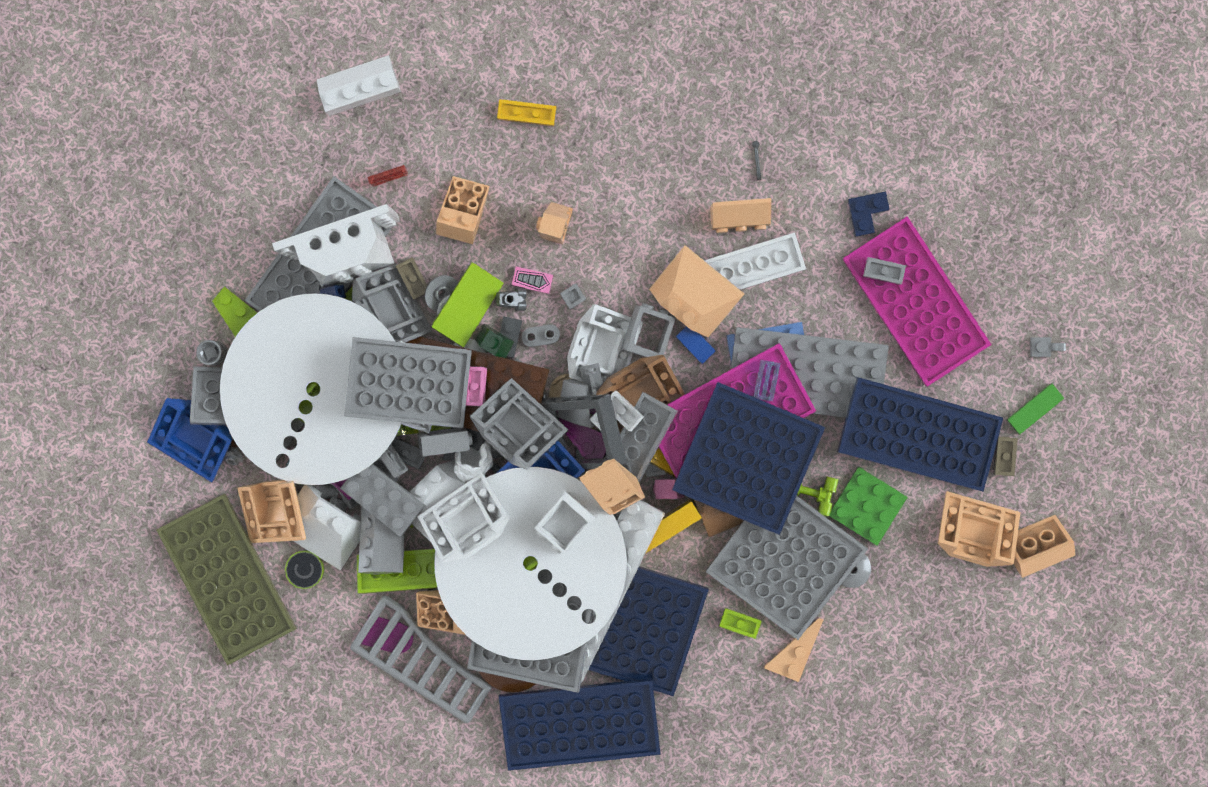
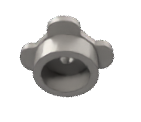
(233, 456)

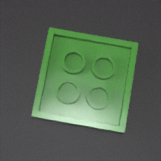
(867, 506)

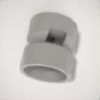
(211, 352)

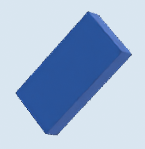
(695, 344)

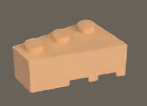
(554, 222)

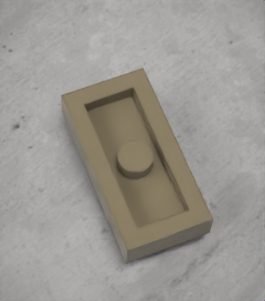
(412, 278)
(1005, 456)

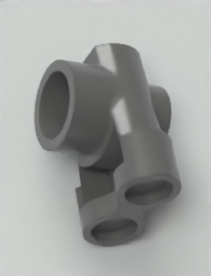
(516, 299)

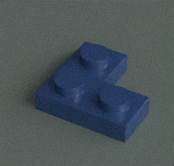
(861, 211)

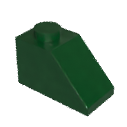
(494, 341)

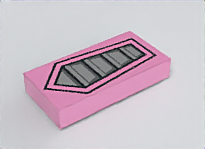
(532, 280)

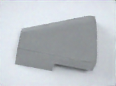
(578, 416)

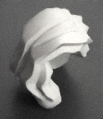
(472, 462)

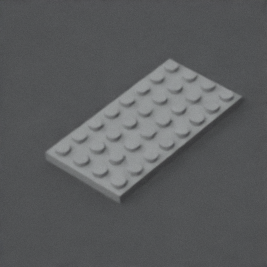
(287, 276)
(822, 364)

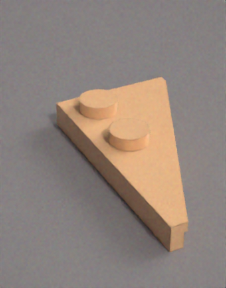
(793, 658)

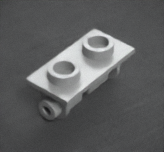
(592, 377)

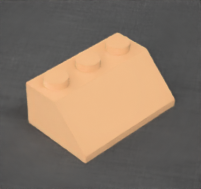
(740, 215)
(1042, 546)

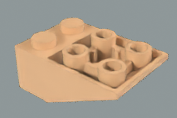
(462, 210)
(612, 486)
(433, 614)

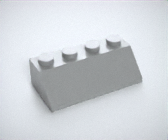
(380, 547)

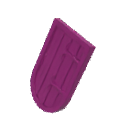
(393, 638)

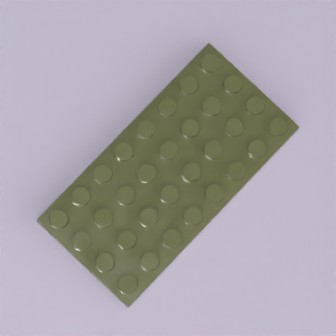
(226, 579)

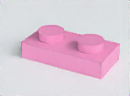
(476, 386)

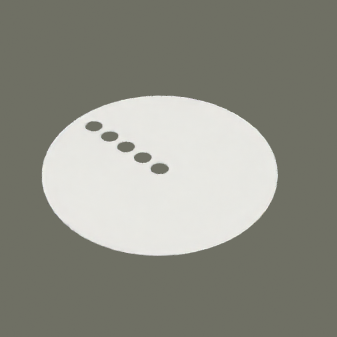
(268, 377)
(506, 604)

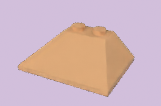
(695, 292)
(272, 511)
(978, 531)

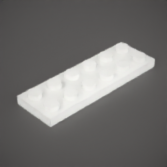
(760, 262)

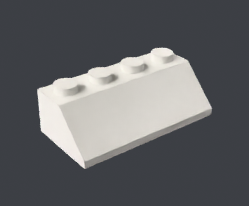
(358, 85)

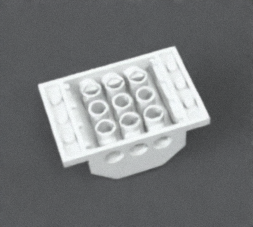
(343, 247)

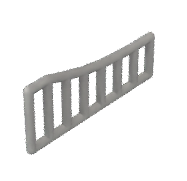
(426, 642)

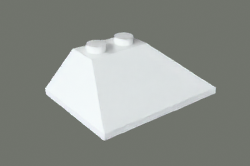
(600, 341)
(434, 487)
(465, 520)
(327, 529)

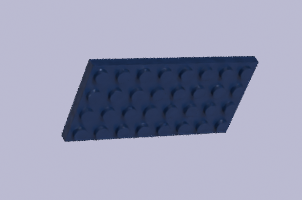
(920, 434)
(579, 727)

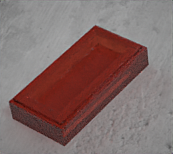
(388, 175)

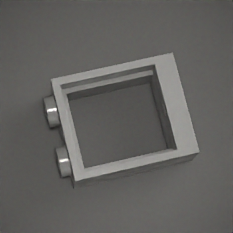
(633, 328)
(444, 441)

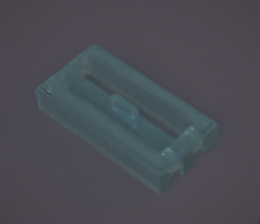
(767, 376)

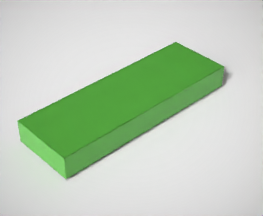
(1035, 408)

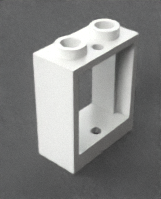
(544, 534)

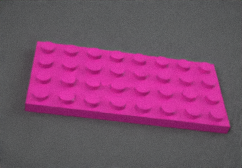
(925, 310)
(788, 396)

